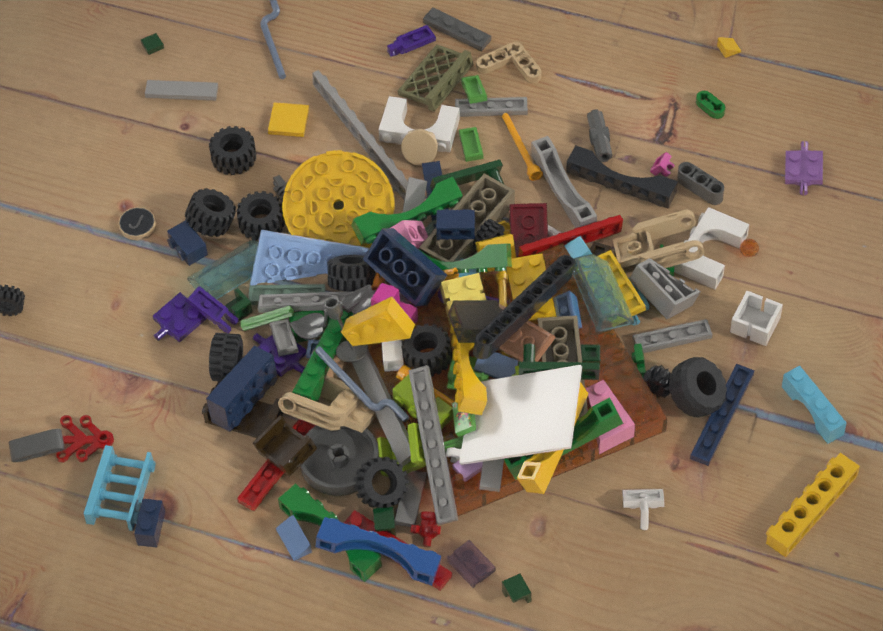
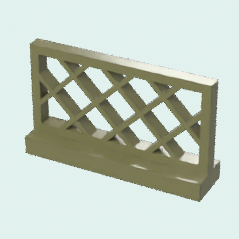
(446, 82)

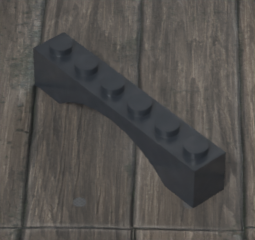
(654, 189)

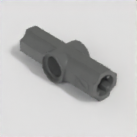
(599, 135)

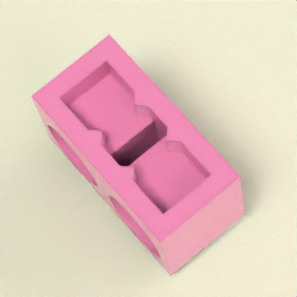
(412, 231)

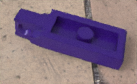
(411, 41)

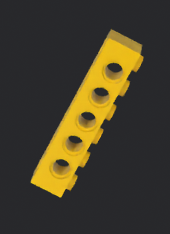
(785, 542)

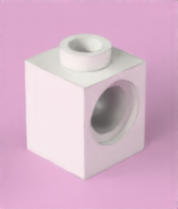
(392, 355)

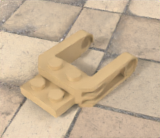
(639, 246)
(344, 410)

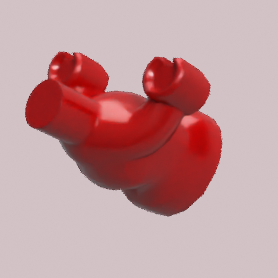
(428, 529)

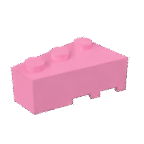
(597, 394)

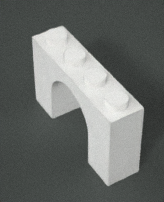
(394, 130)
(712, 226)

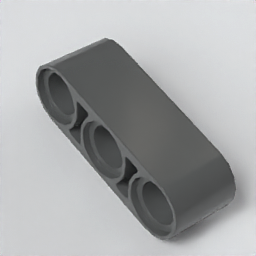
(700, 183)
(36, 445)

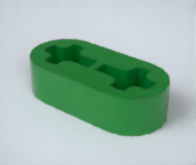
(710, 104)

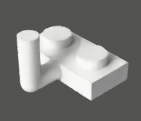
(643, 499)

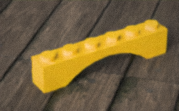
(470, 393)
(538, 470)

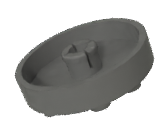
(332, 473)

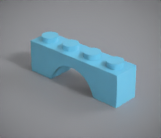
(826, 418)

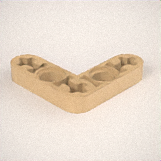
(514, 57)

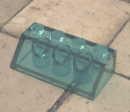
(227, 271)
(601, 293)

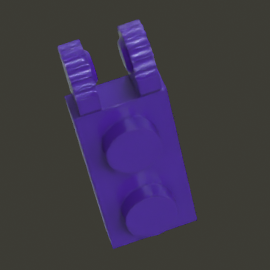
(211, 309)

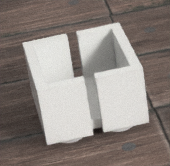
(752, 321)

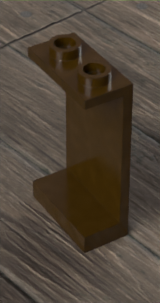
(254, 422)

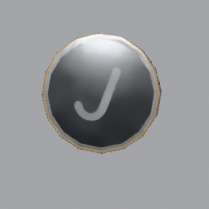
(137, 223)

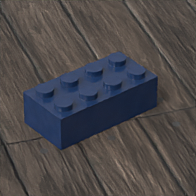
(404, 267)
(242, 388)

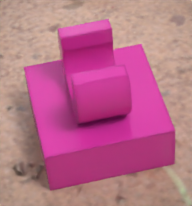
(661, 165)

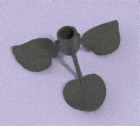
(312, 325)

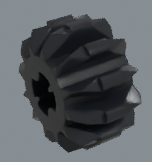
(658, 380)

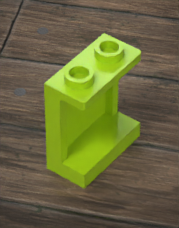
(416, 449)

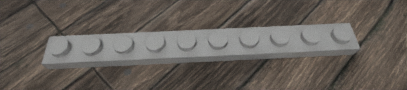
(360, 133)

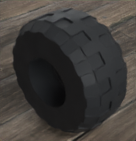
(697, 387)

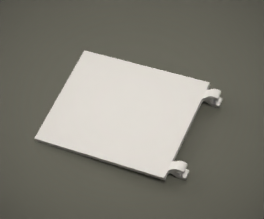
(523, 416)

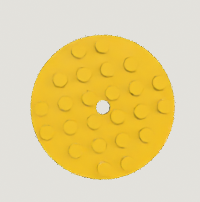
(329, 179)

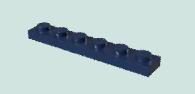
(720, 419)

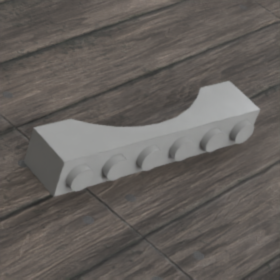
(575, 206)

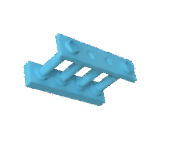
(104, 475)

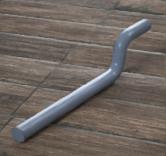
(276, 10)
(357, 391)

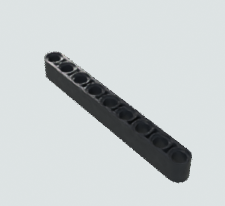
(523, 307)

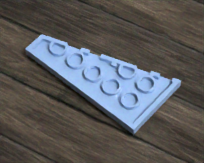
(295, 257)

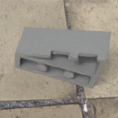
(663, 290)

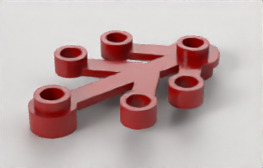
(80, 439)

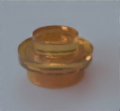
(749, 248)

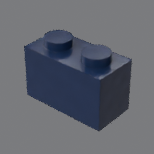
(455, 224)
(187, 243)
(149, 523)

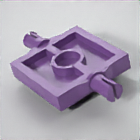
(804, 167)

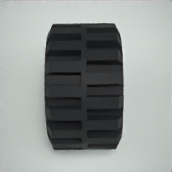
(232, 161)
(260, 204)
(210, 212)
(349, 273)
(423, 338)
(224, 354)
(396, 477)

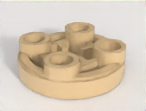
(419, 146)

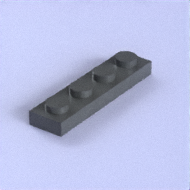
(457, 29)

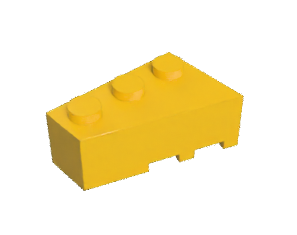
(378, 324)

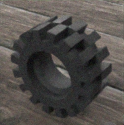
(489, 230)
(11, 300)

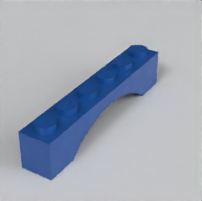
(339, 537)

